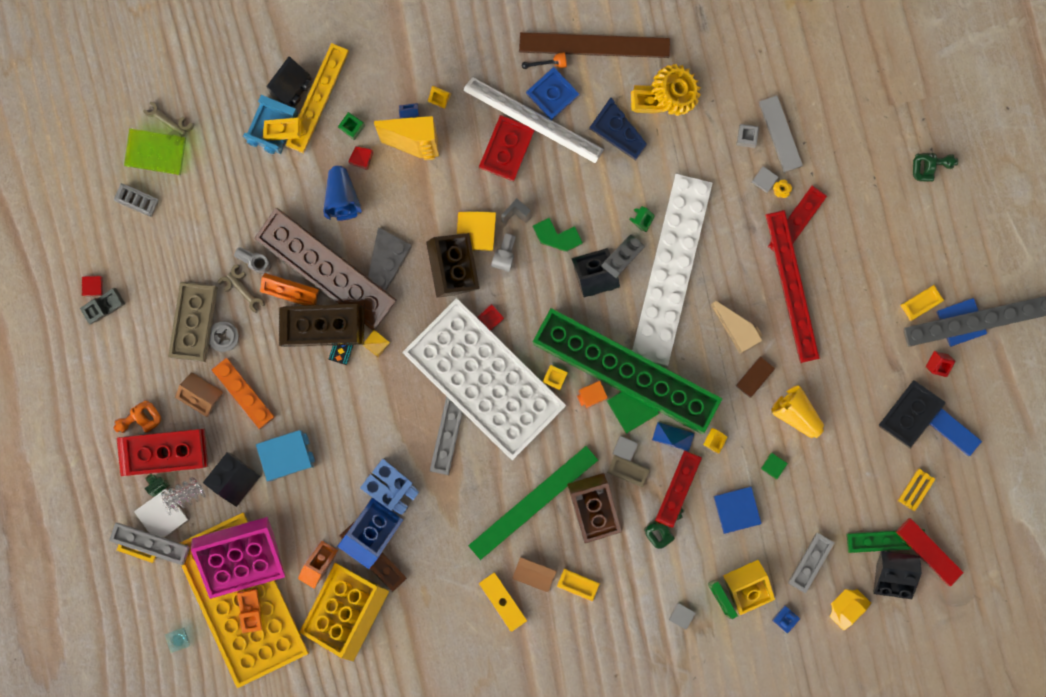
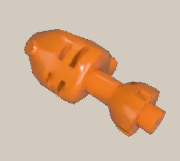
(138, 415)

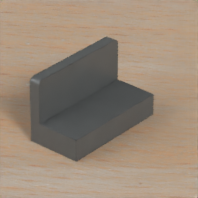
(517, 208)

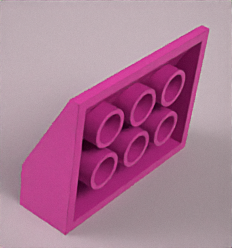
(237, 557)

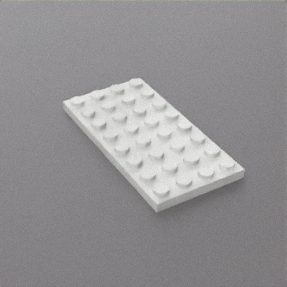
(484, 379)

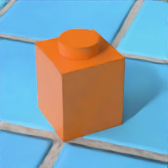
(592, 395)

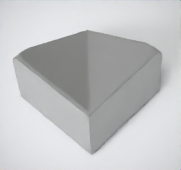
(747, 135)

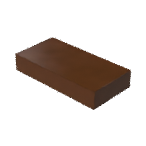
(755, 377)

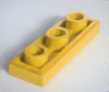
(495, 591)

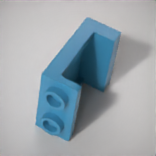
(268, 110)
(285, 455)

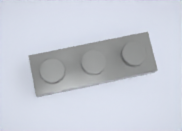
(811, 562)

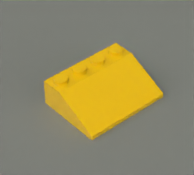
(410, 135)
(344, 612)

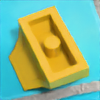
(643, 101)
(848, 608)

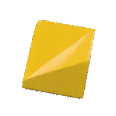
(376, 343)

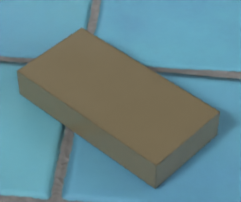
(628, 471)

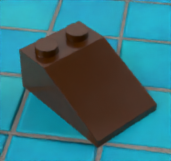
(594, 508)

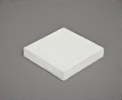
(156, 518)

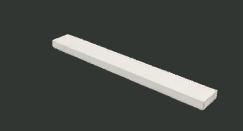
(533, 119)

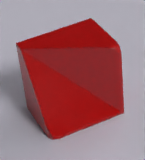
(361, 157)
(940, 364)

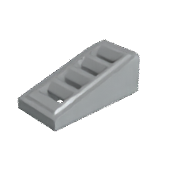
(121, 193)

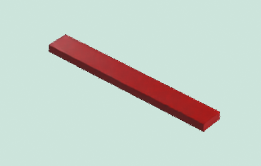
(792, 286)

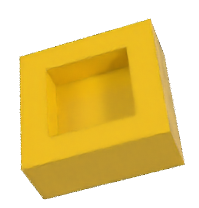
(555, 377)
(715, 440)

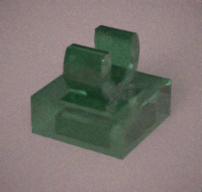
(156, 485)

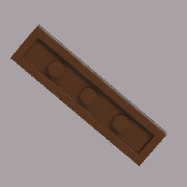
(384, 569)

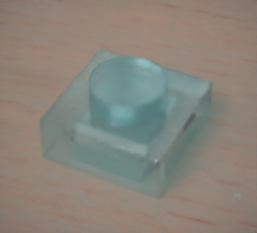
(177, 640)

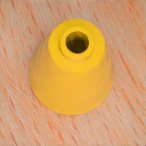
(798, 412)

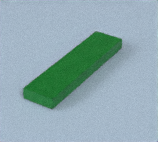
(875, 542)

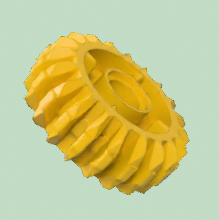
(664, 89)

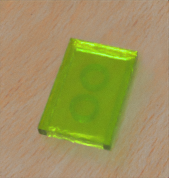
(155, 151)

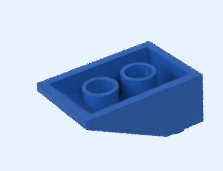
(370, 533)

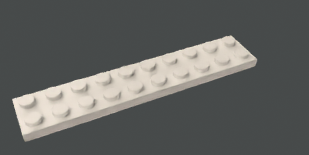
(671, 269)

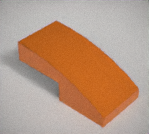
(249, 610)

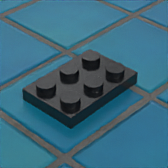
(912, 414)

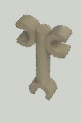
(178, 130)
(232, 278)

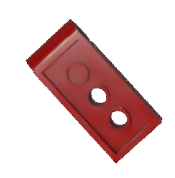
(145, 452)

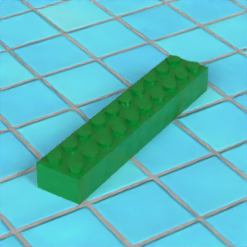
(627, 371)

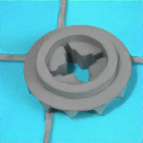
(220, 328)

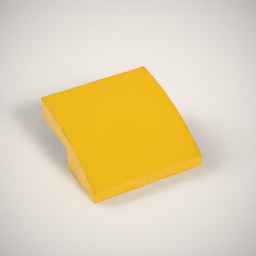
(480, 228)

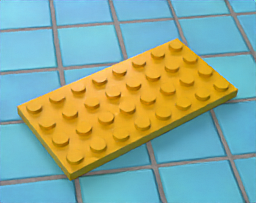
(249, 653)

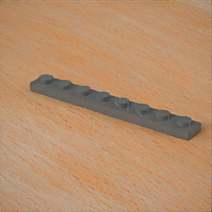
(975, 321)

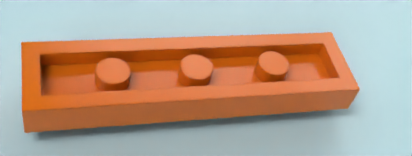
(243, 393)

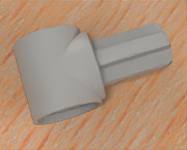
(503, 257)
(252, 259)

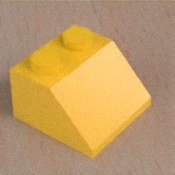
(749, 587)

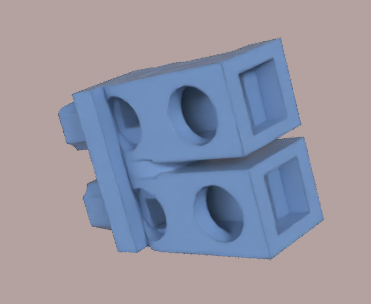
(392, 493)

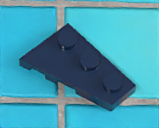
(618, 131)

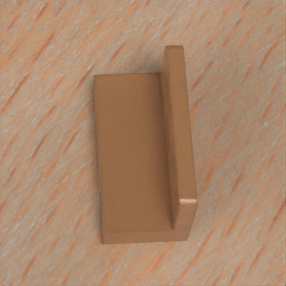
(198, 394)
(534, 574)

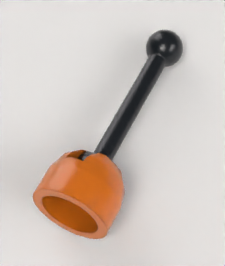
(559, 61)

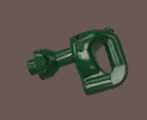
(930, 164)
(664, 531)

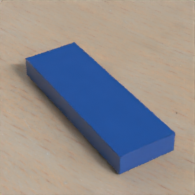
(955, 432)

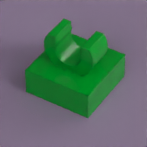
(643, 219)

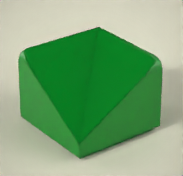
(351, 126)

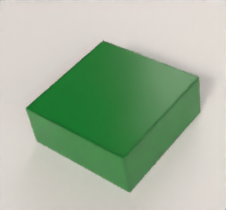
(774, 466)

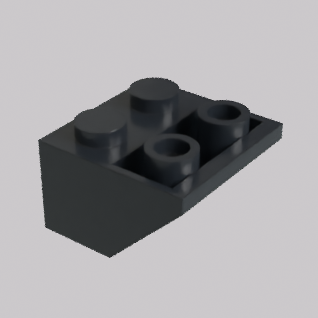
(897, 575)

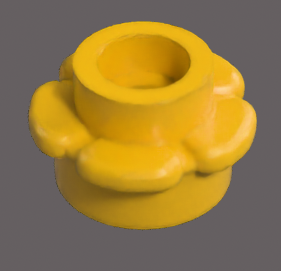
(787, 189)

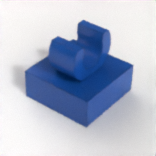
(409, 110)
(786, 619)

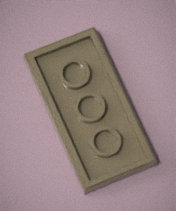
(193, 321)

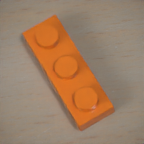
(288, 290)

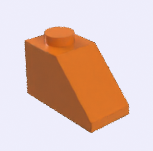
(317, 564)

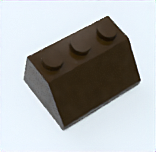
(452, 265)

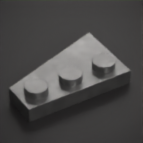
(387, 258)

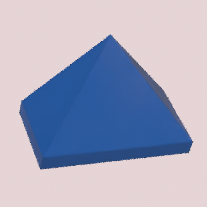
(673, 436)

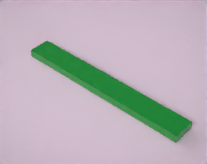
(533, 503)

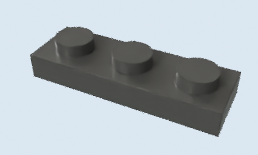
(623, 256)

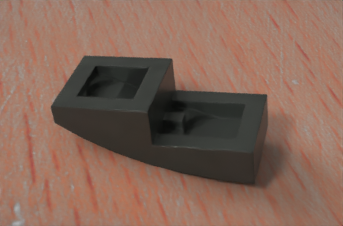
(102, 306)

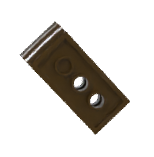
(304, 325)

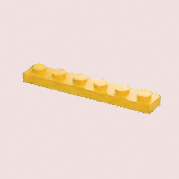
(319, 95)

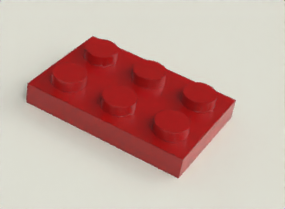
(506, 148)

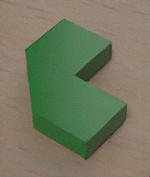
(563, 241)

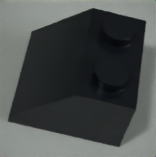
(289, 83)
(591, 275)
(231, 479)

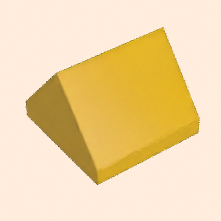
(439, 97)

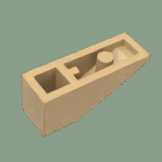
(739, 330)

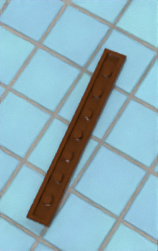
(594, 45)

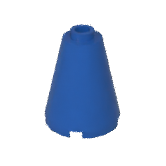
(340, 196)

